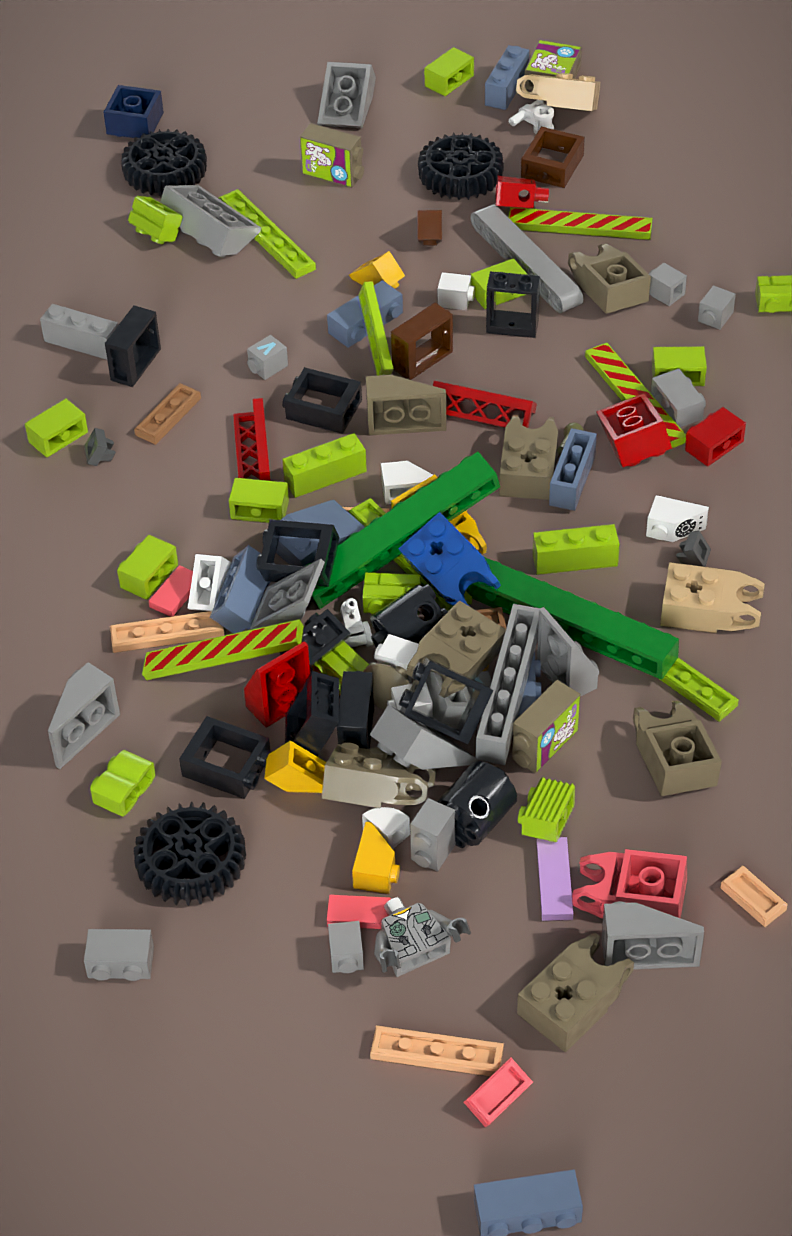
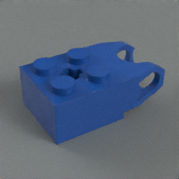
(446, 560)

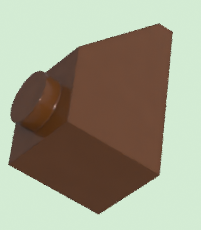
(429, 227)

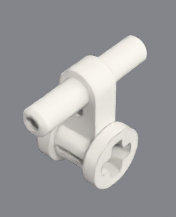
(536, 114)
(359, 630)

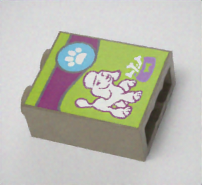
(553, 58)
(331, 155)
(545, 726)

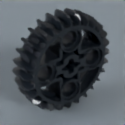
(163, 161)
(460, 166)
(173, 832)

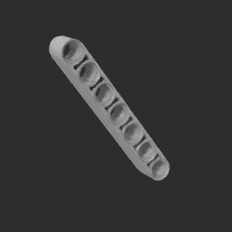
(512, 243)

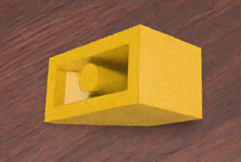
(378, 269)
(295, 769)
(374, 863)

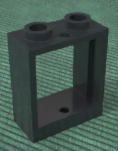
(498, 320)
(133, 346)
(318, 415)
(326, 548)
(356, 709)
(472, 712)
(313, 713)
(197, 769)

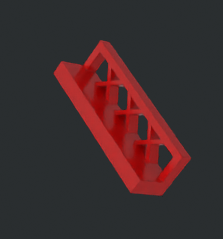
(487, 398)
(259, 445)

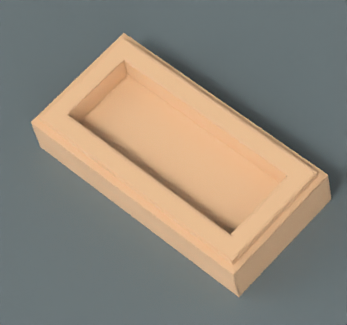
(753, 896)

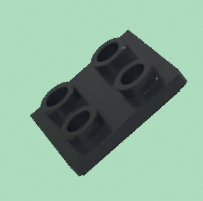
(322, 635)

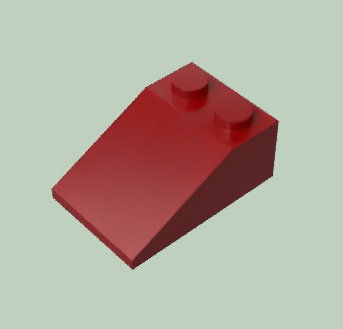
(634, 430)
(277, 685)

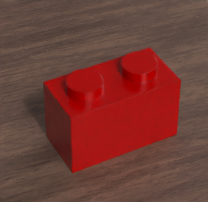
(715, 436)

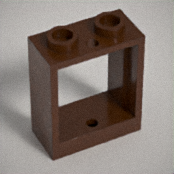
(557, 172)
(412, 361)

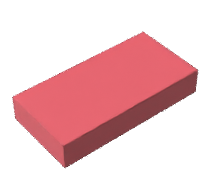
(173, 592)
(365, 909)
(498, 1092)

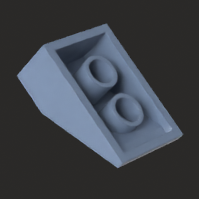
(303, 550)

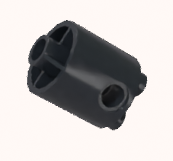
(401, 616)
(479, 801)

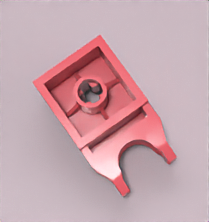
(634, 877)

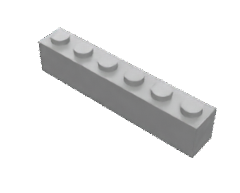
(508, 685)

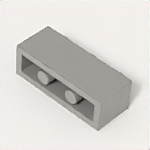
(76, 330)

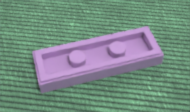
(554, 880)

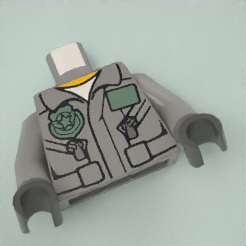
(414, 936)

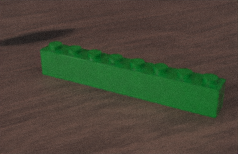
(379, 541)
(583, 620)

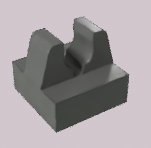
(98, 447)
(694, 550)

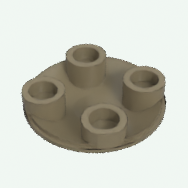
(384, 679)

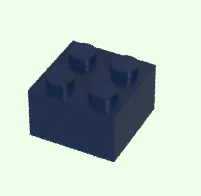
(133, 111)

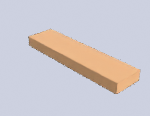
(164, 631)
(436, 1051)

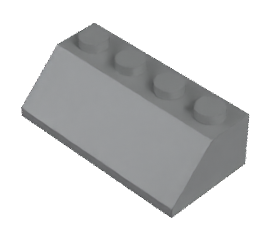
(210, 219)

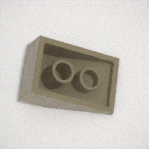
(403, 406)

